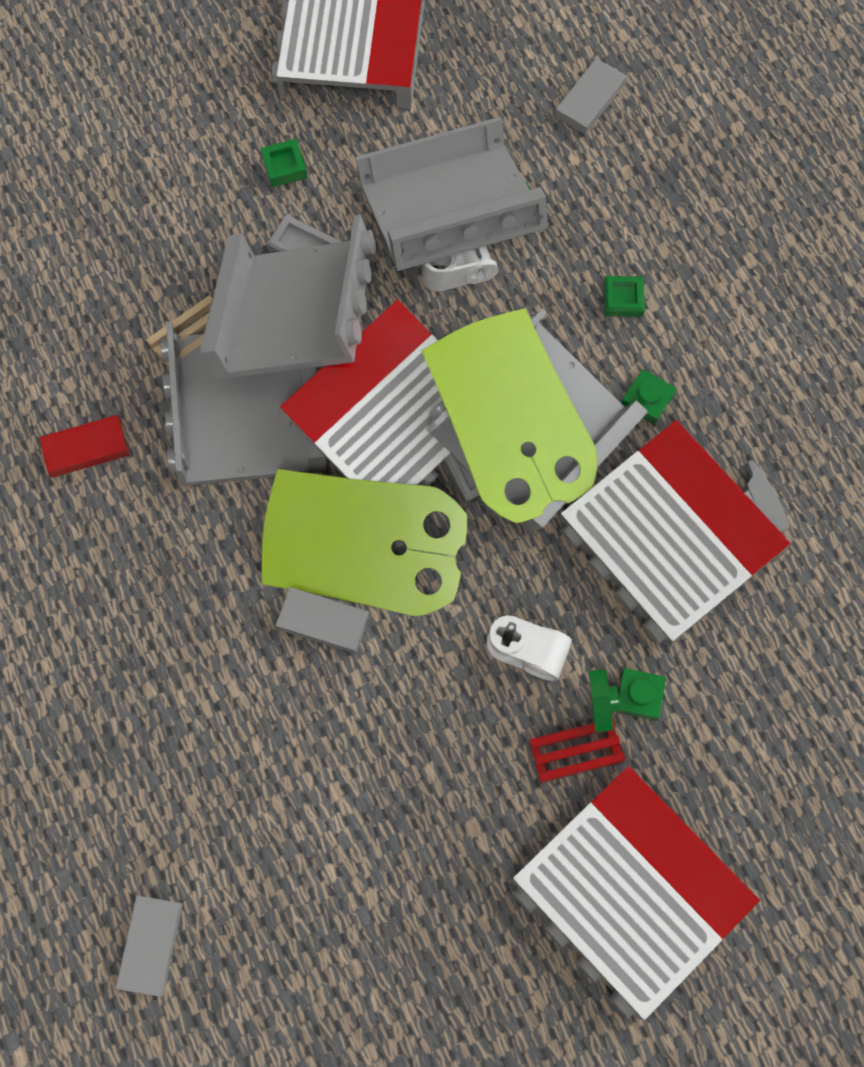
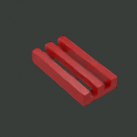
(612, 741)

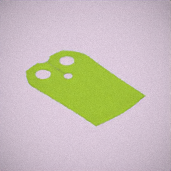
(508, 394)
(338, 538)

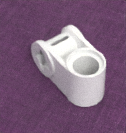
(459, 270)
(533, 648)

